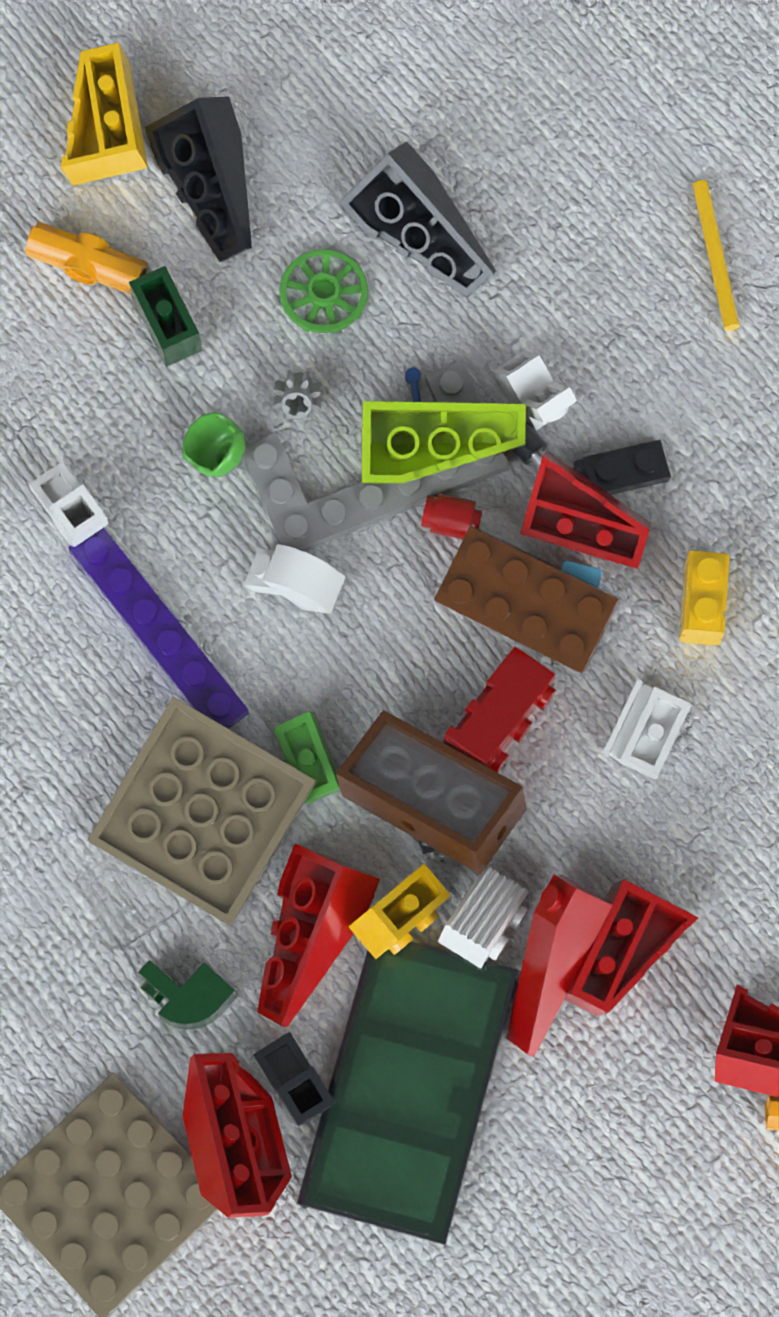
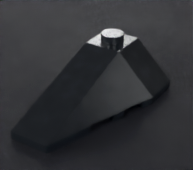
(206, 161)
(414, 213)

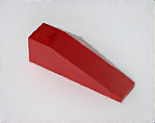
(317, 908)

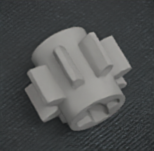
(307, 398)

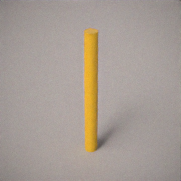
(715, 255)

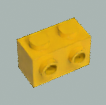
(398, 912)

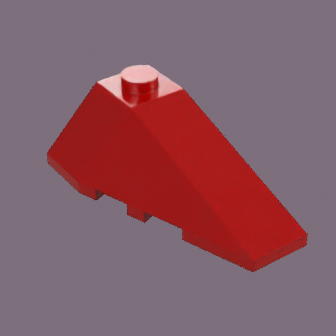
(556, 947)

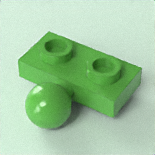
(309, 753)

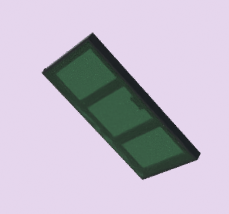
(408, 1091)

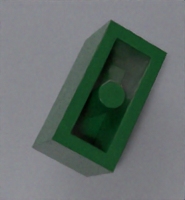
(165, 316)

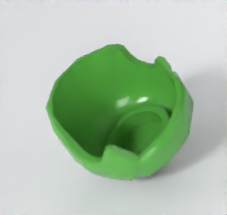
(214, 444)

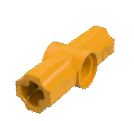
(84, 257)

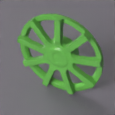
(323, 292)

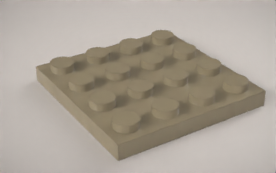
(202, 811)
(106, 1196)

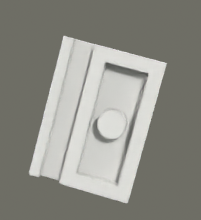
(647, 729)

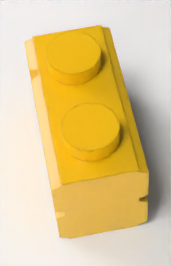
(704, 597)

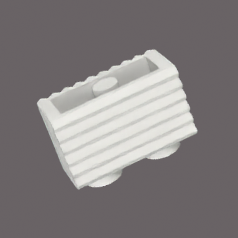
(484, 916)

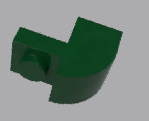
(192, 1005)

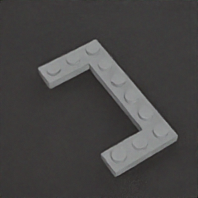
(362, 504)

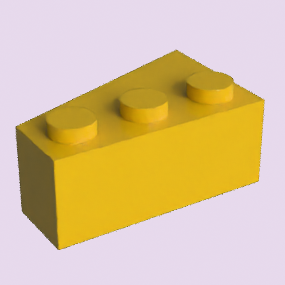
(105, 119)

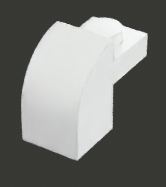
(530, 383)
(68, 504)
(296, 576)

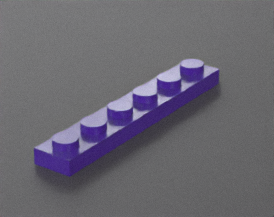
(158, 629)

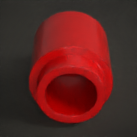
(450, 515)

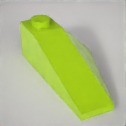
(429, 437)

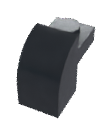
(294, 1079)

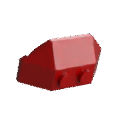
(233, 1137)

